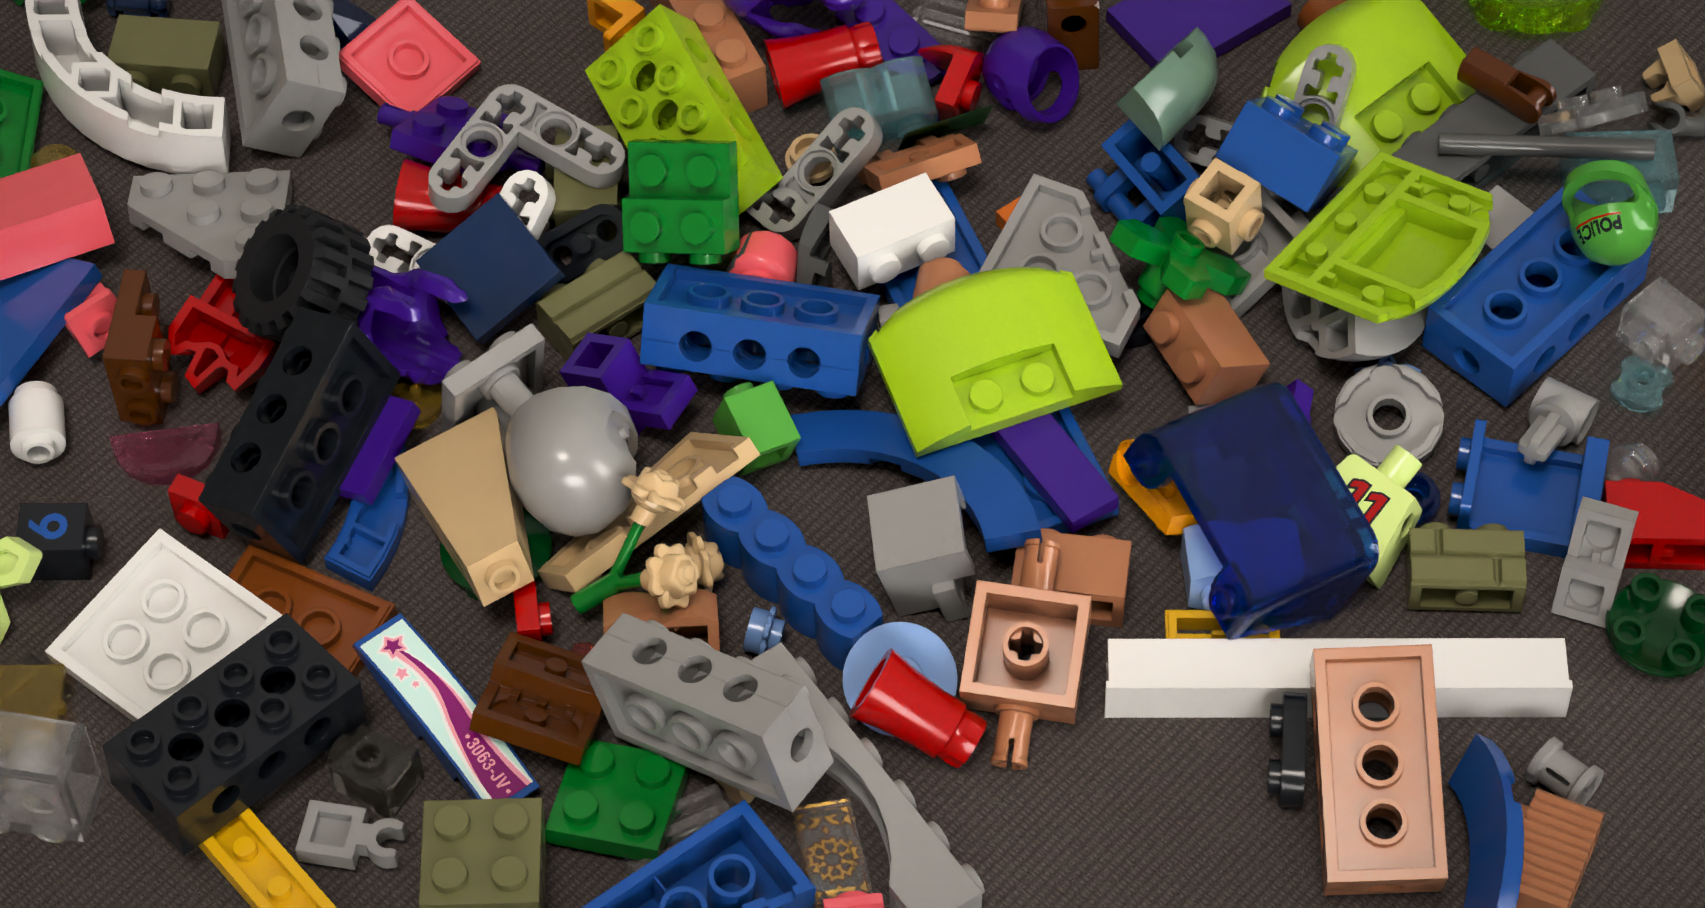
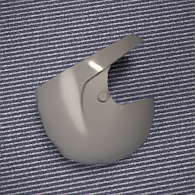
(570, 458)

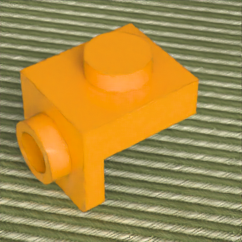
(614, 18)

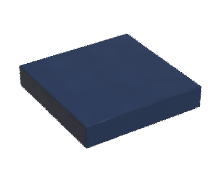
(496, 266)

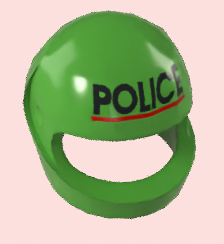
(1611, 231)

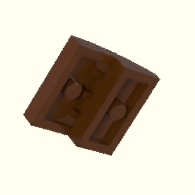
(539, 700)

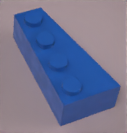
(719, 866)

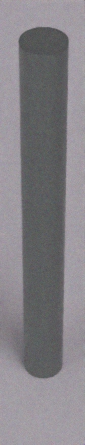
(1546, 146)

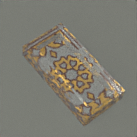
(831, 849)

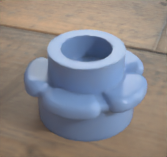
(763, 630)

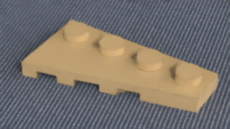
(699, 465)

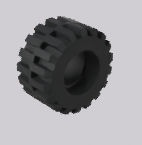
(304, 263)

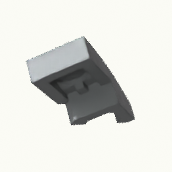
(815, 249)

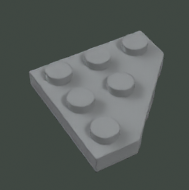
(208, 210)
(1057, 232)

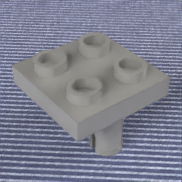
(496, 379)

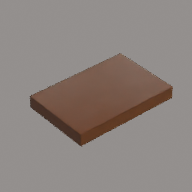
(321, 605)

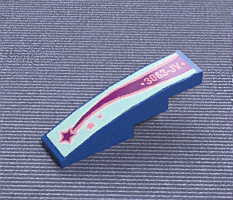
(441, 712)

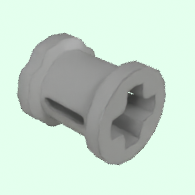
(1563, 773)

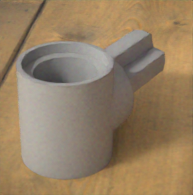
(1556, 418)

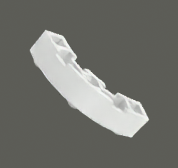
(101, 100)

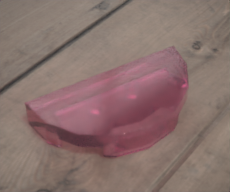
(162, 454)

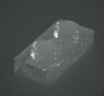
(1605, 106)

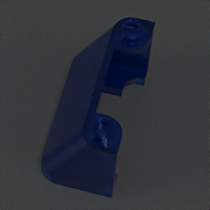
(1266, 505)

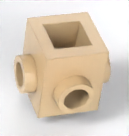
(1223, 207)

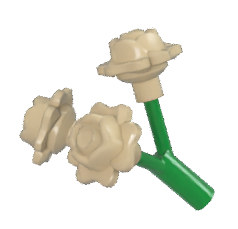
(673, 570)

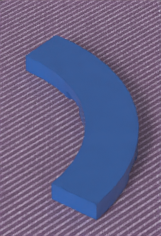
(990, 490)
(371, 533)
(1493, 825)

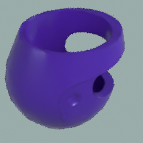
(1019, 67)

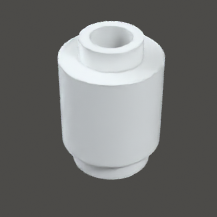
(36, 422)

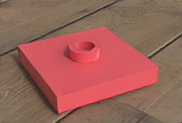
(407, 58)

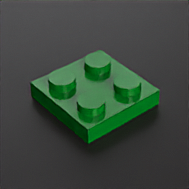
(617, 802)

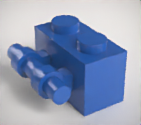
(1158, 175)

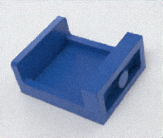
(1525, 496)

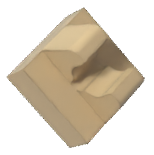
(1680, 75)

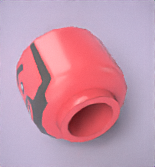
(765, 256)

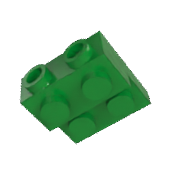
(681, 200)

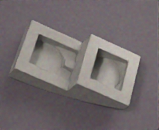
(1594, 561)

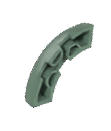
(1173, 89)

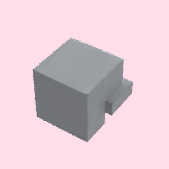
(922, 547)

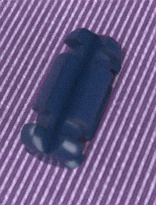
(139, 7)

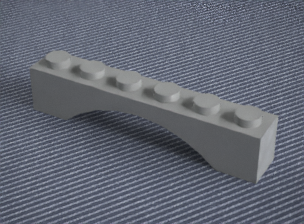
(917, 851)

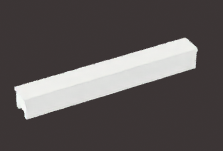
(1250, 673)

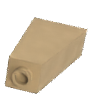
(471, 505)

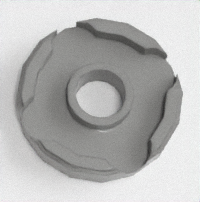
(1395, 387)

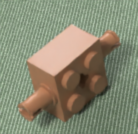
(1016, 689)

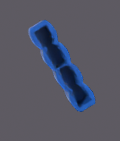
(788, 571)

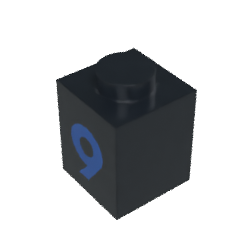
(64, 537)

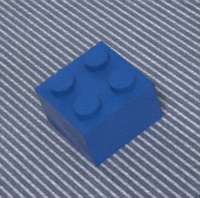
(1288, 151)

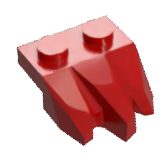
(218, 340)

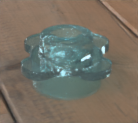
(1639, 396)

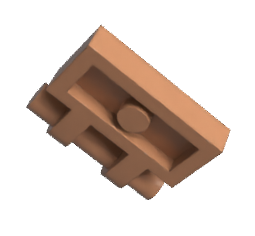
(939, 157)

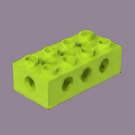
(670, 87)

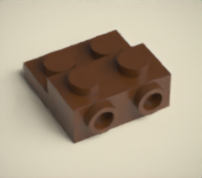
(139, 354)

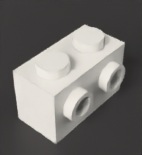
(892, 231)

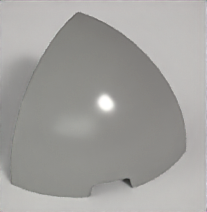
(1346, 336)

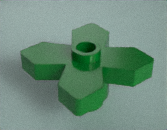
(1176, 261)

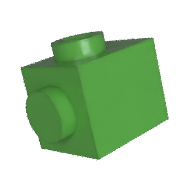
(763, 417)

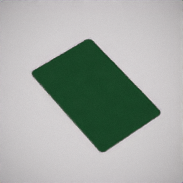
(947, 126)

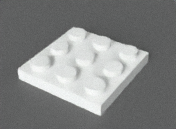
(157, 627)

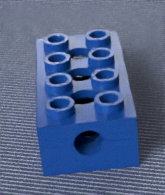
(1526, 304)
(759, 316)

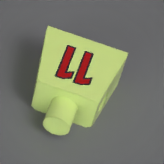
(1384, 503)

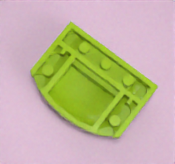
(1401, 76)
(1387, 241)
(990, 355)

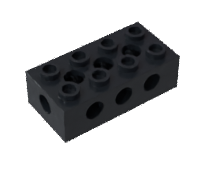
(316, 392)
(234, 733)

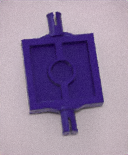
(433, 128)

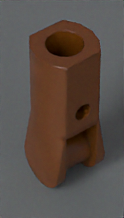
(1512, 88)

